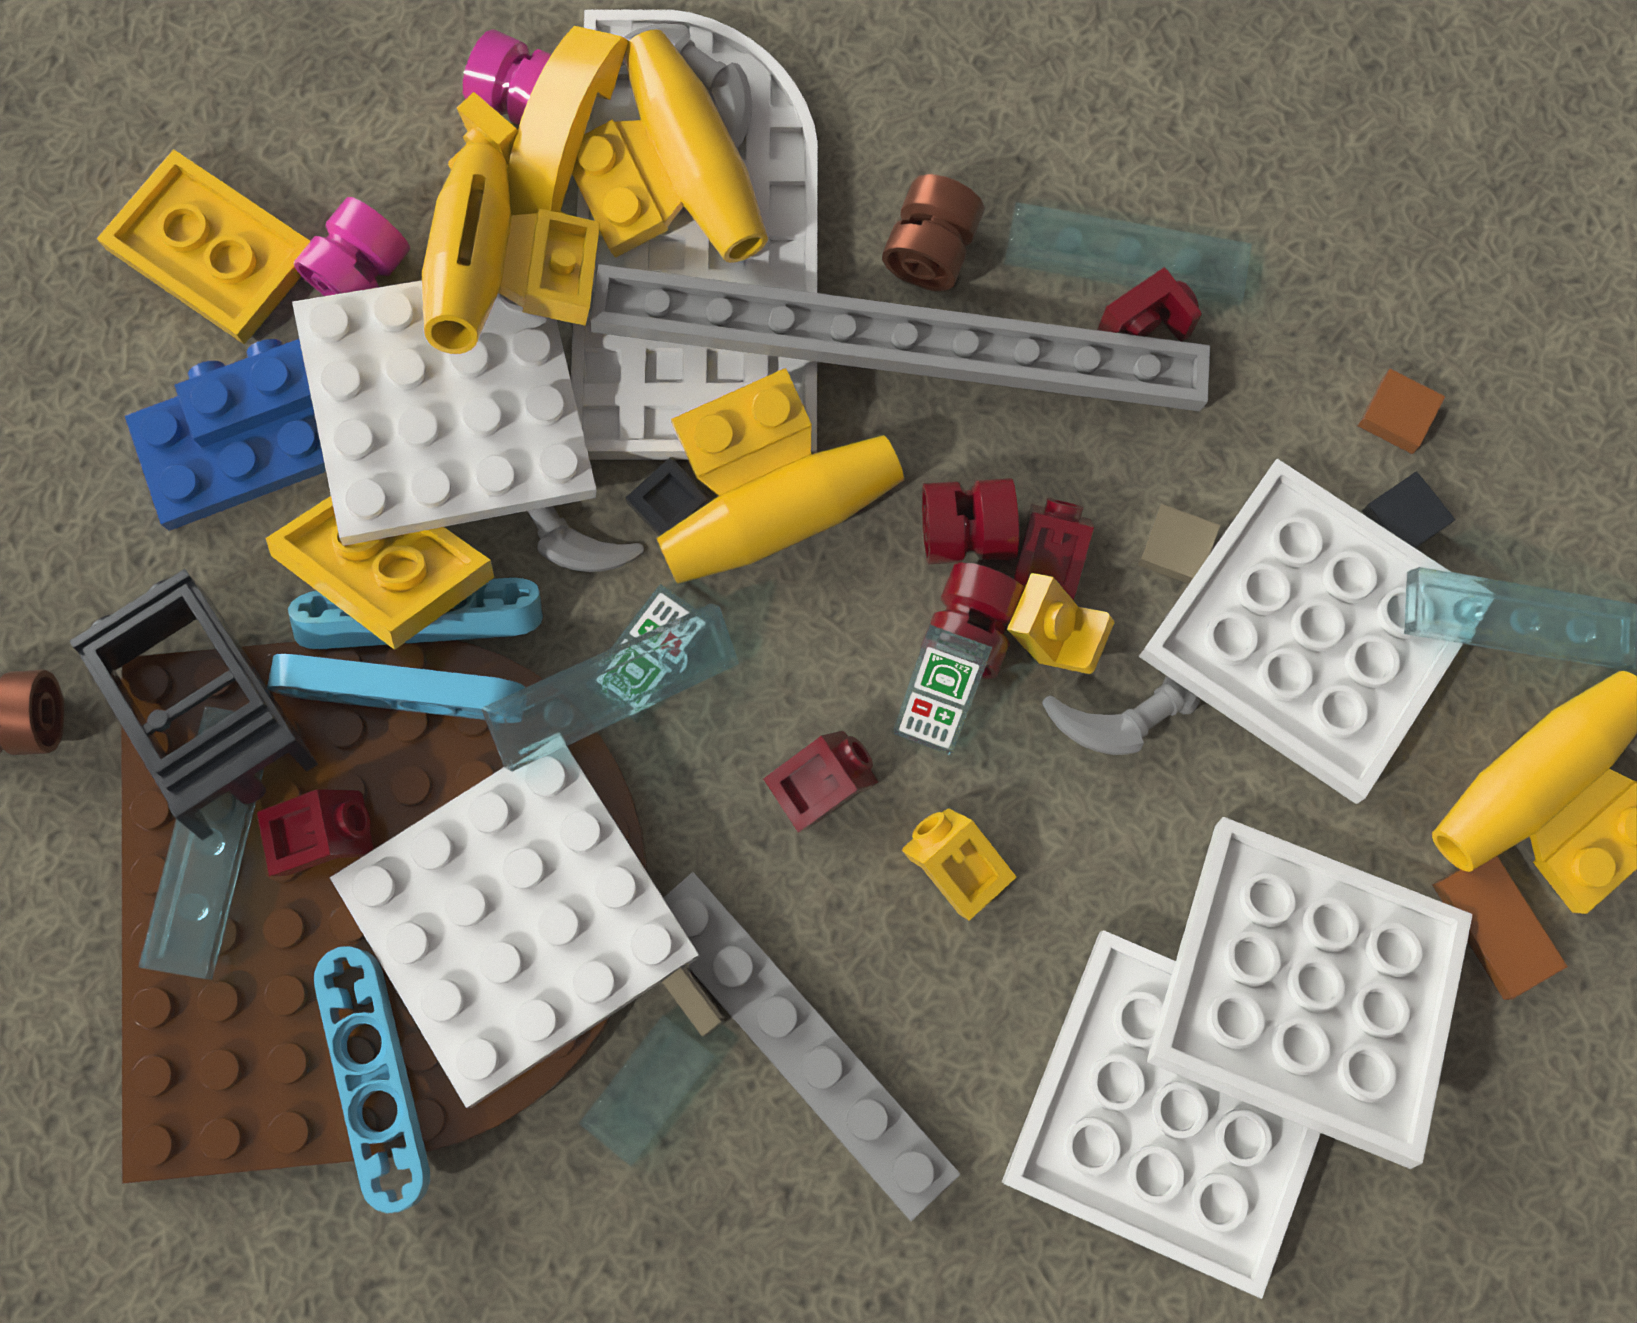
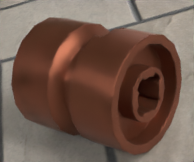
(933, 232)
(30, 712)

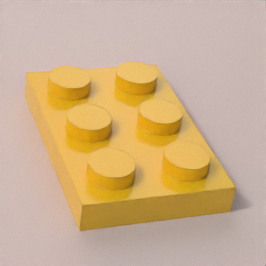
(206, 246)
(384, 583)

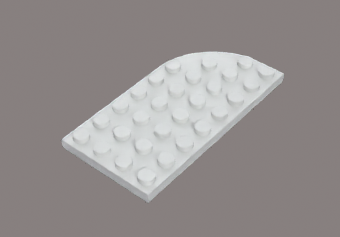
(636, 385)

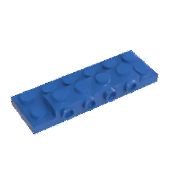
(229, 434)

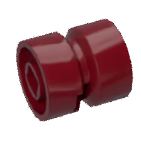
(970, 521)
(980, 609)

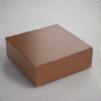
(1401, 411)

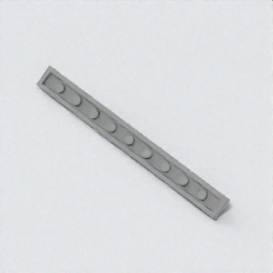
(899, 338)

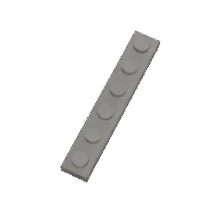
(810, 1053)

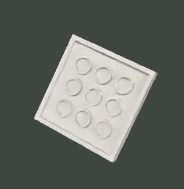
(434, 434)
(1305, 632)
(513, 921)
(1314, 992)
(1151, 1148)

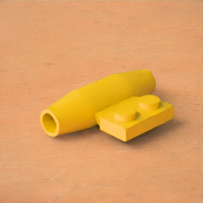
(672, 158)
(483, 250)
(768, 484)
(1561, 796)

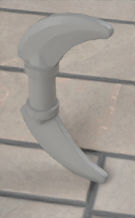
(725, 81)
(575, 550)
(1121, 732)

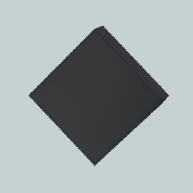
(667, 497)
(1410, 511)

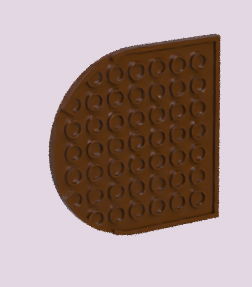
(241, 1063)

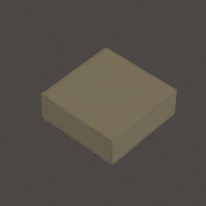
(1178, 544)
(694, 1001)

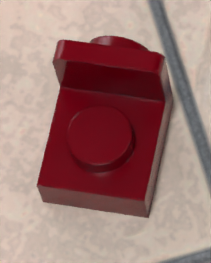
(1151, 302)
(1055, 544)
(821, 778)
(314, 830)

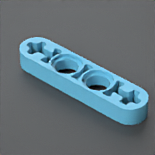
(495, 610)
(386, 686)
(359, 1080)

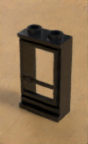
(226, 753)

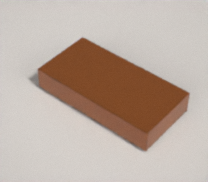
(1502, 928)

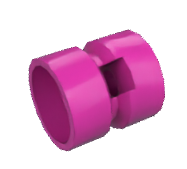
(503, 73)
(354, 252)

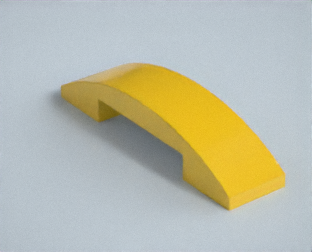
(557, 116)

